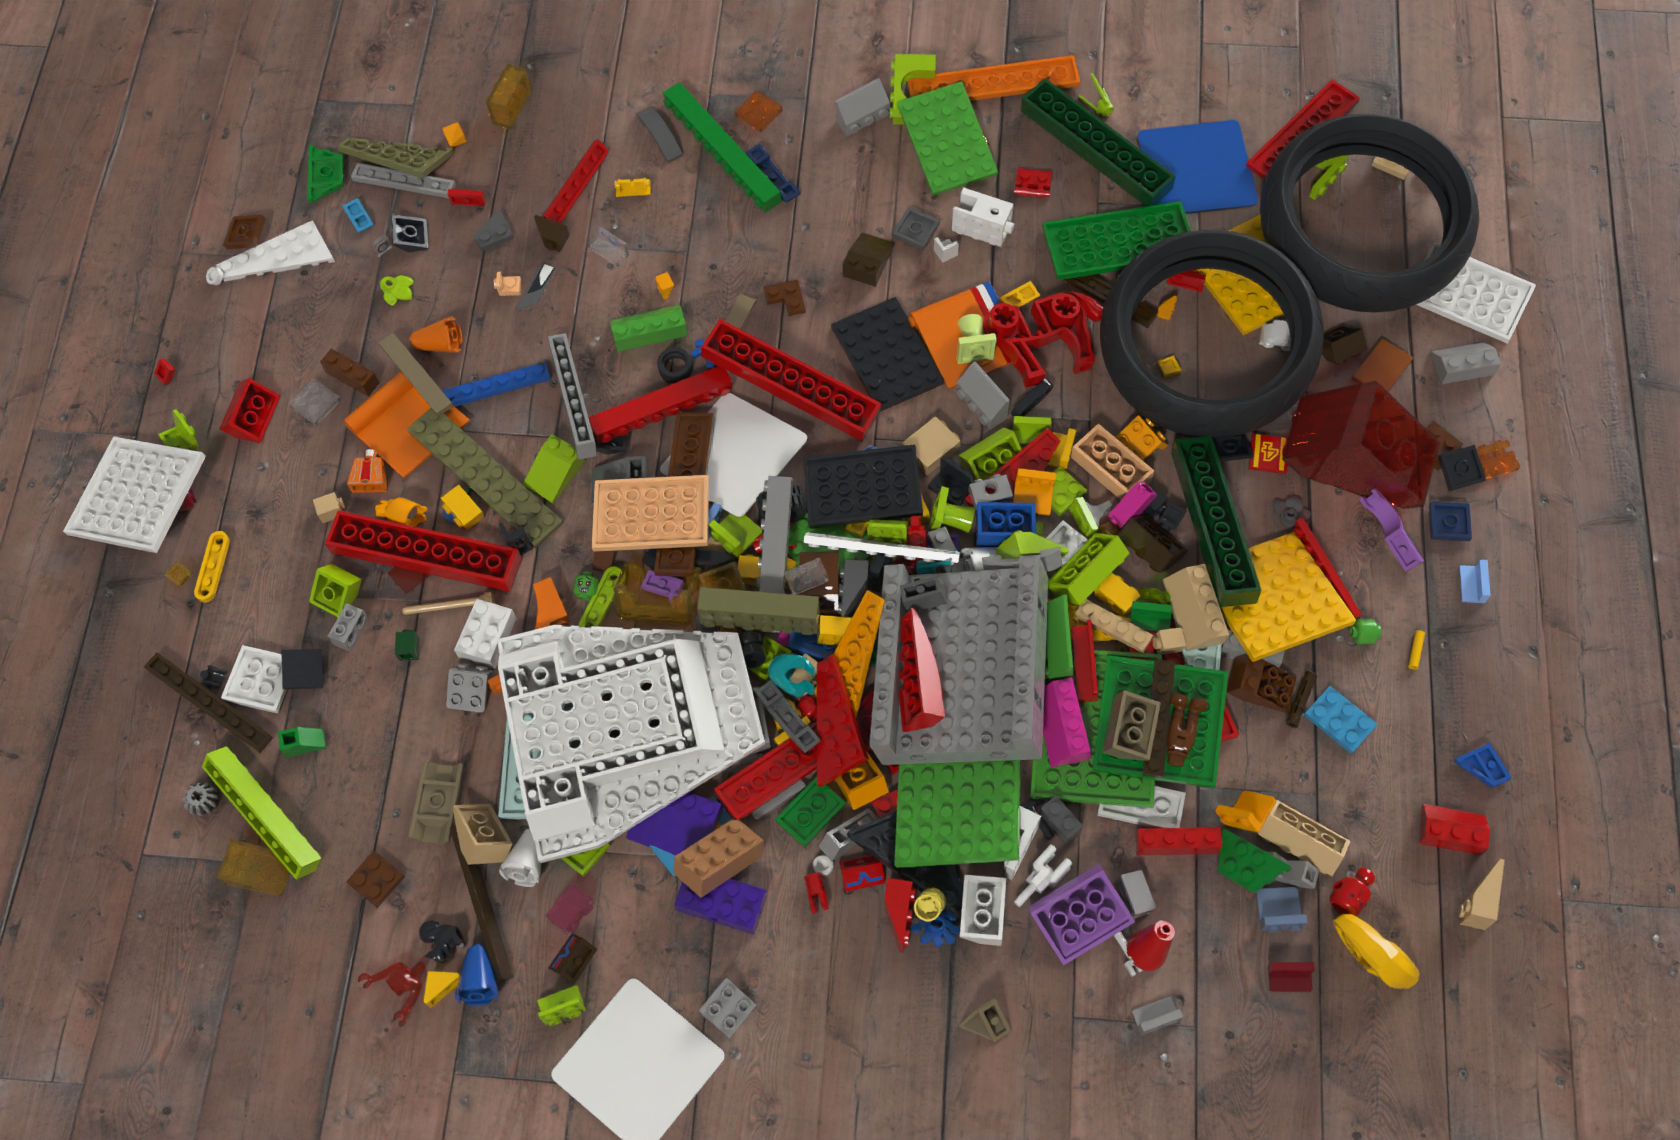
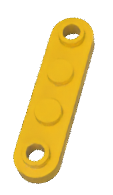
(212, 566)

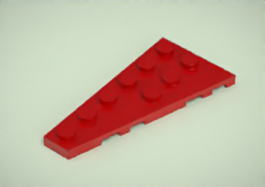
(1032, 457)
(837, 725)

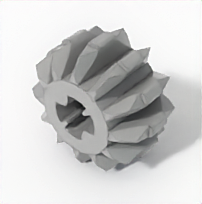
(192, 800)

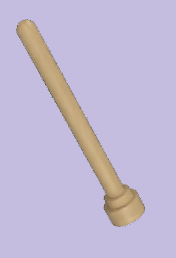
(487, 596)

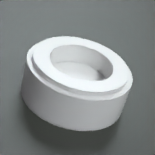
(214, 276)
(823, 865)

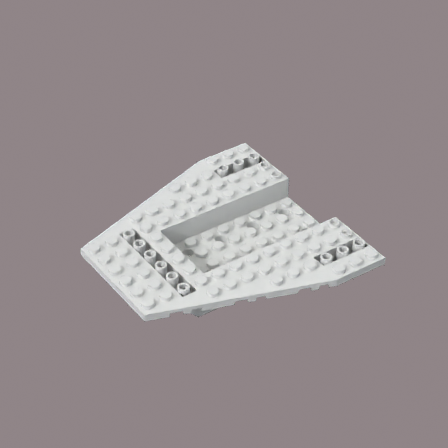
(607, 783)

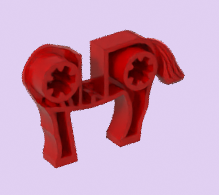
(1057, 318)

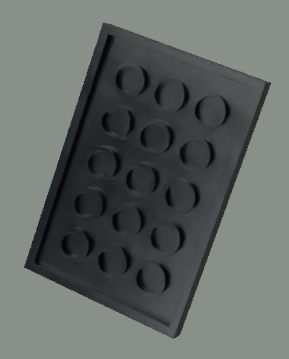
(887, 354)
(862, 486)

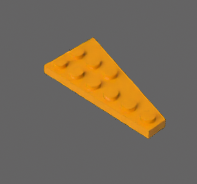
(857, 646)

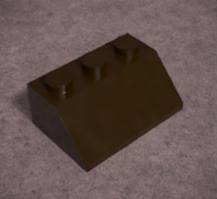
(1152, 542)

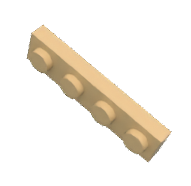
(1114, 626)

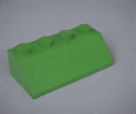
(648, 328)
(1058, 641)

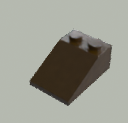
(867, 259)

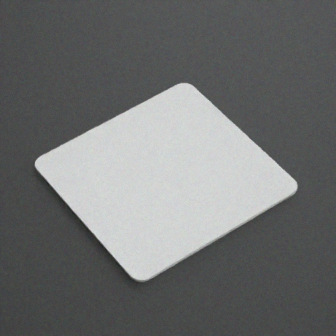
(744, 452)
(638, 1064)

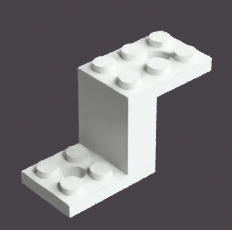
(1028, 827)

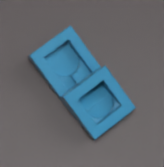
(358, 215)

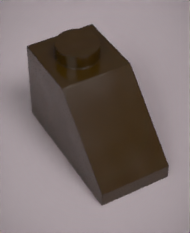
(552, 233)

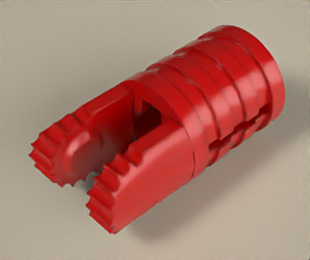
(816, 889)

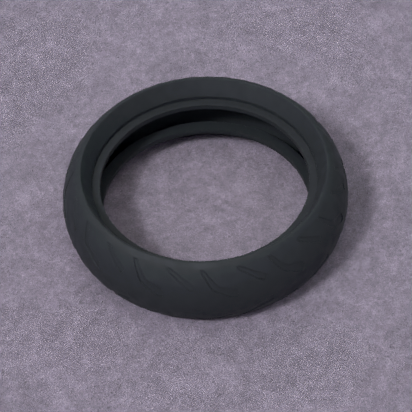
(1397, 142)
(1230, 253)

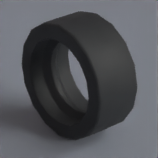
(672, 353)

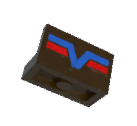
(573, 958)

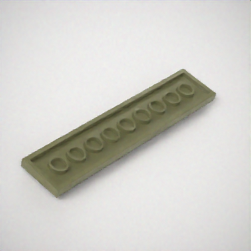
(485, 476)

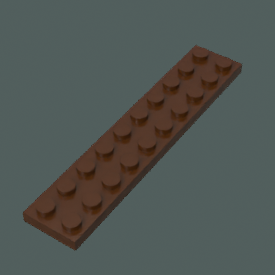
(688, 458)

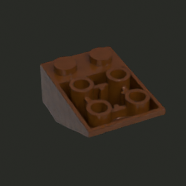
(828, 591)
(1261, 683)

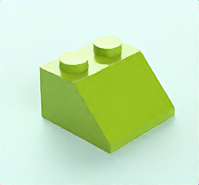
(334, 589)

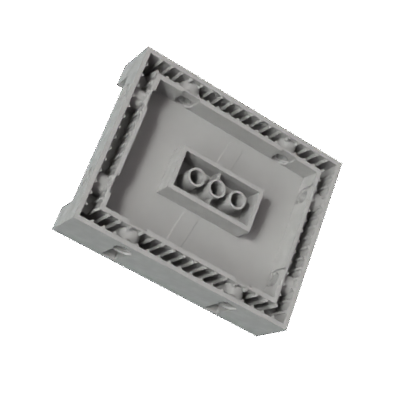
(988, 665)

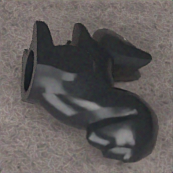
(445, 939)

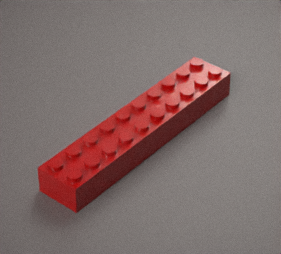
(790, 380)
(423, 551)

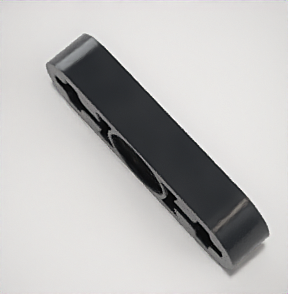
(1032, 398)

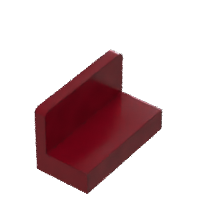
(1290, 976)

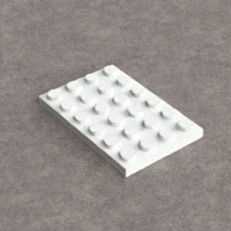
(1482, 298)

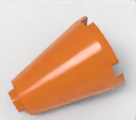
(438, 337)

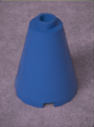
(477, 978)

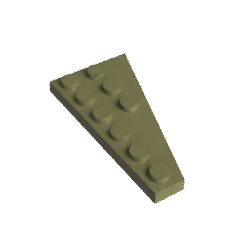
(399, 156)

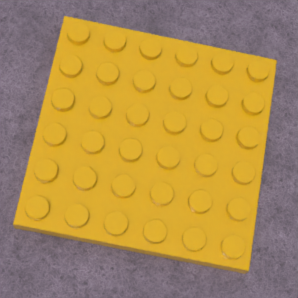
(1240, 297)
(1293, 604)

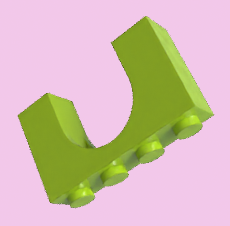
(907, 68)

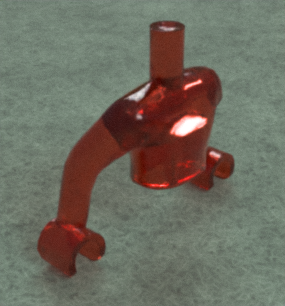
(400, 981)

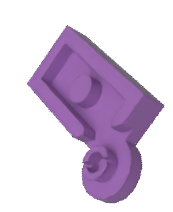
(662, 585)

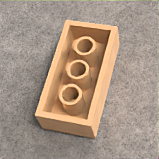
(1110, 461)

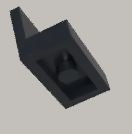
(517, 539)

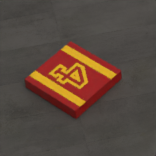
(1268, 454)

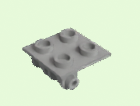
(727, 1007)

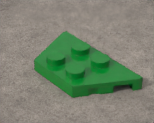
(324, 173)
(1247, 863)

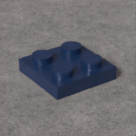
(1450, 521)

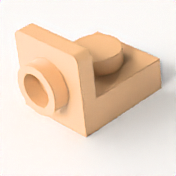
(507, 285)

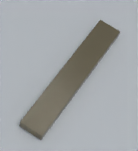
(415, 374)

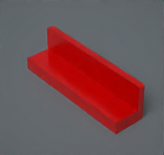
(1084, 663)

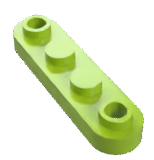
(602, 600)

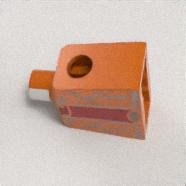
(368, 474)

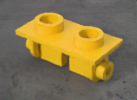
(633, 188)

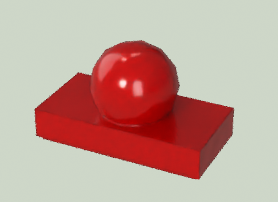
(1188, 280)

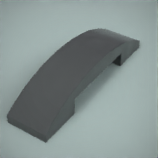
(661, 134)
(786, 717)

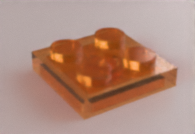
(758, 111)

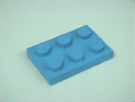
(1340, 720)

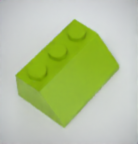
(990, 454)

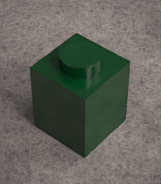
(407, 645)

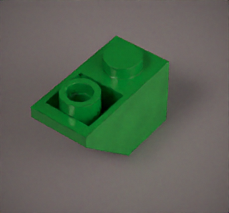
(301, 741)

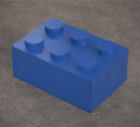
(999, 520)

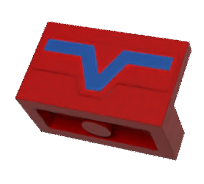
(861, 872)

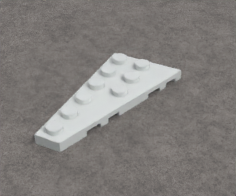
(282, 253)

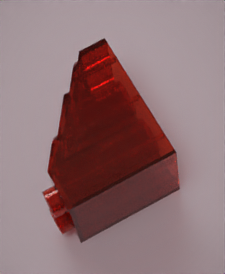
(1362, 442)

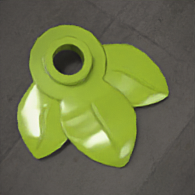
(398, 289)

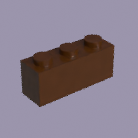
(349, 372)

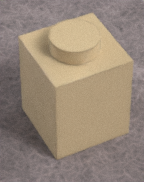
(328, 506)
(1169, 641)

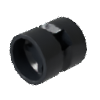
(752, 649)

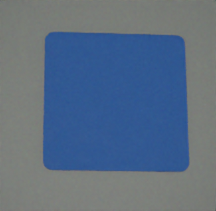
(1206, 163)

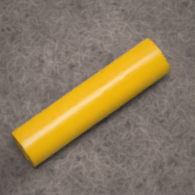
(1416, 650)

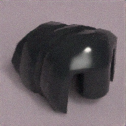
(212, 676)

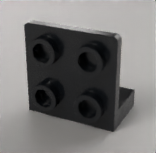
(954, 478)

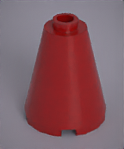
(1151, 945)

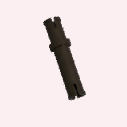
(1298, 707)

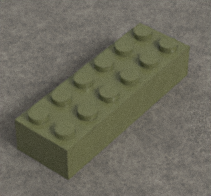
(758, 610)

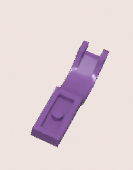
(1394, 532)

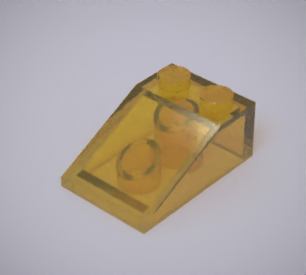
(253, 868)

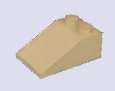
(481, 834)
(1482, 905)

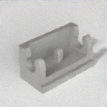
(1135, 894)

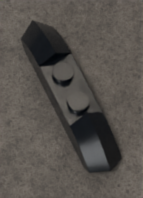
(704, 559)

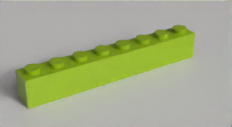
(261, 812)

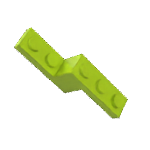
(1332, 168)

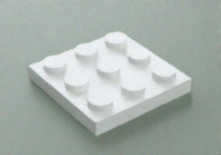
(256, 680)

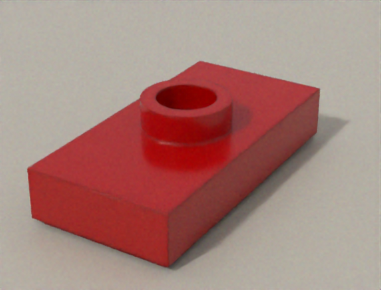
(466, 197)

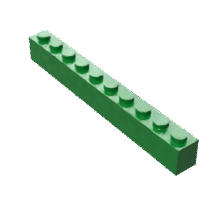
(722, 147)

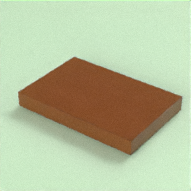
(1383, 364)

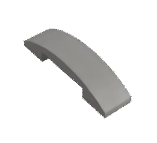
(1050, 558)

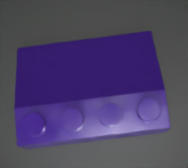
(678, 824)

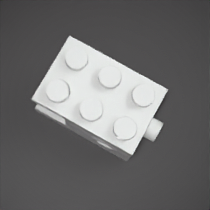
(983, 217)

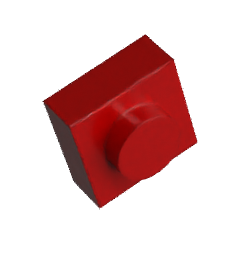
(164, 371)

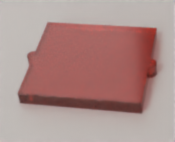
(407, 579)

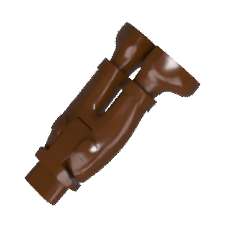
(1179, 740)

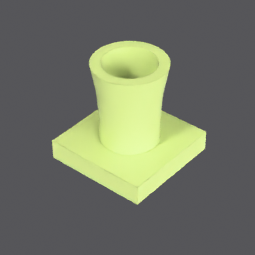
(973, 344)

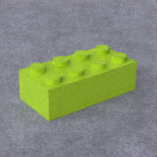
(1088, 568)

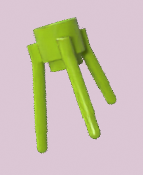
(1104, 105)

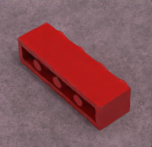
(1178, 841)

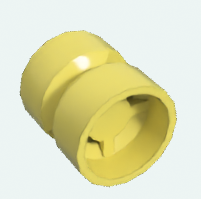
(930, 904)

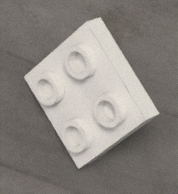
(1067, 537)

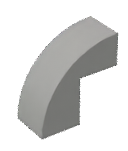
(1301, 875)

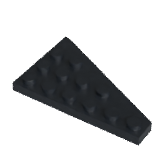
(880, 839)

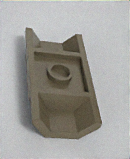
(434, 803)

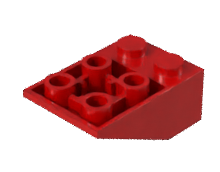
(897, 900)

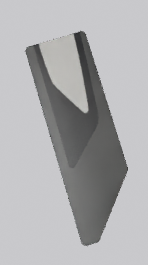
(537, 286)

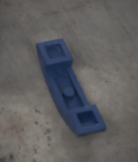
(763, 162)

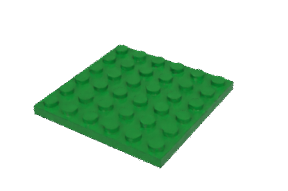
(1193, 682)

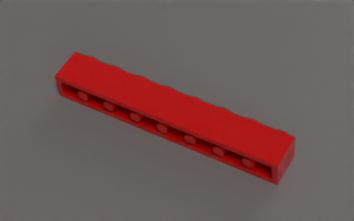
(660, 404)

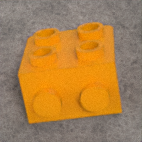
(1142, 437)
(1248, 812)

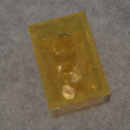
(508, 96)

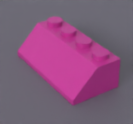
(1064, 725)

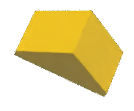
(439, 985)

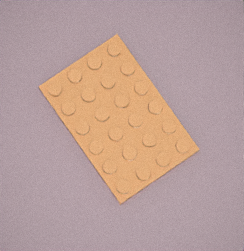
(650, 513)

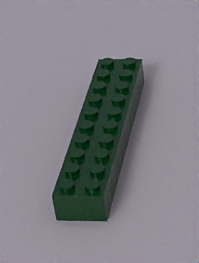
(1097, 143)
(1215, 522)

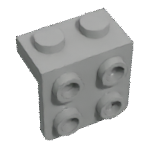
(468, 687)

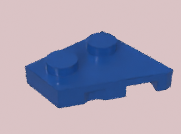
(1485, 766)

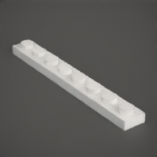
(872, 547)

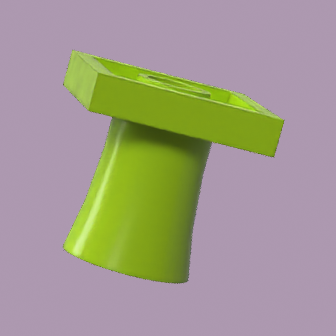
(949, 514)

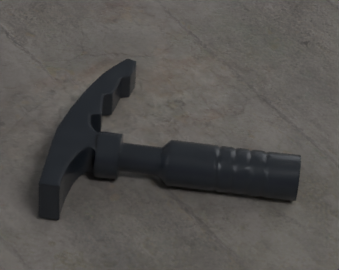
(1042, 825)

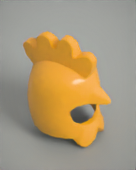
(398, 509)

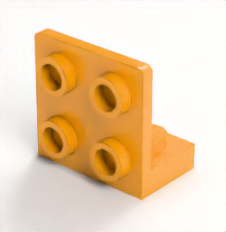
(1036, 488)

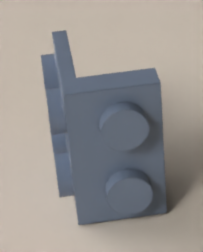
(1280, 910)

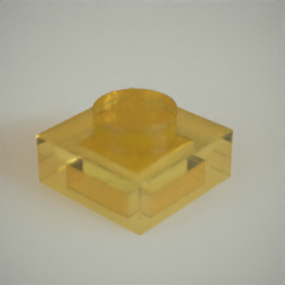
(178, 574)

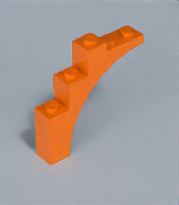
(549, 613)

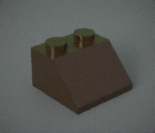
(1343, 343)

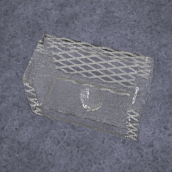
(806, 576)

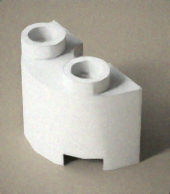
(1275, 334)

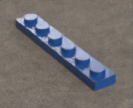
(498, 384)

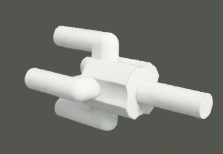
(1043, 875)

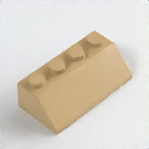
(1196, 607)
(1304, 838)

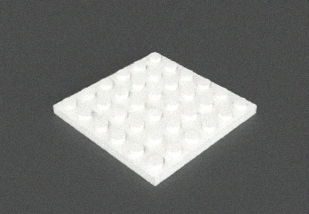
(134, 494)

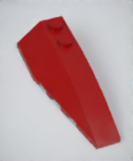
(921, 692)

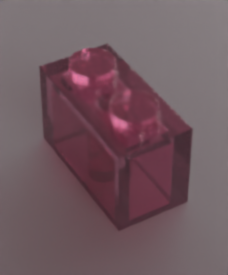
(570, 909)

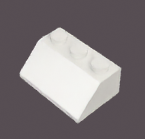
(983, 909)

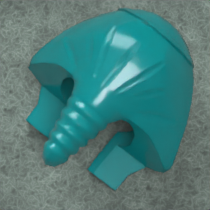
(783, 668)

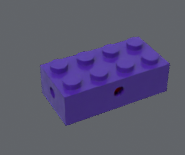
(729, 905)

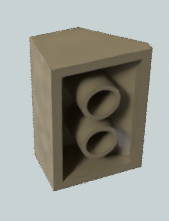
(1131, 726)

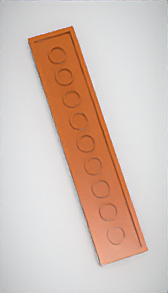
(1003, 79)

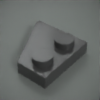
(493, 232)

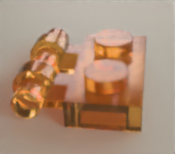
(1499, 464)

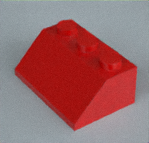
(249, 411)
(1454, 830)

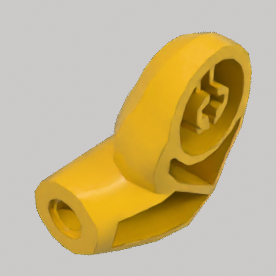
(1376, 953)

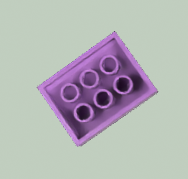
(1081, 914)

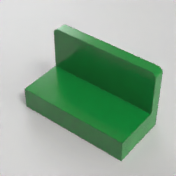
(1151, 616)

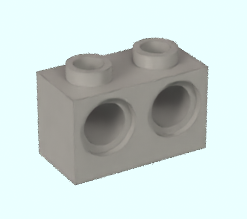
(348, 627)

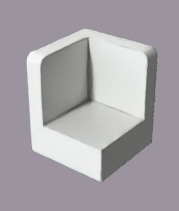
(945, 250)

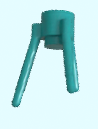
(930, 567)

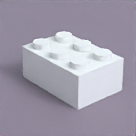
(480, 634)

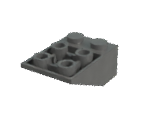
(620, 469)
(853, 586)

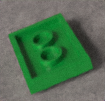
(810, 812)

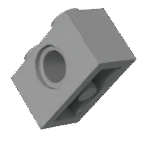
(996, 482)

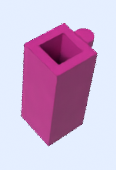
(1132, 504)

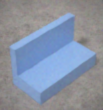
(1474, 582)

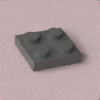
(915, 228)

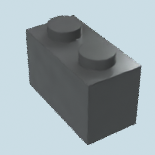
(923, 594)
(1061, 820)

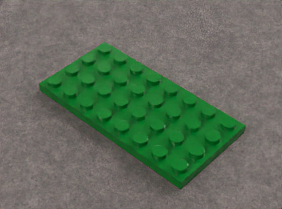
(1109, 239)

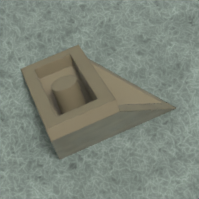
(987, 1021)

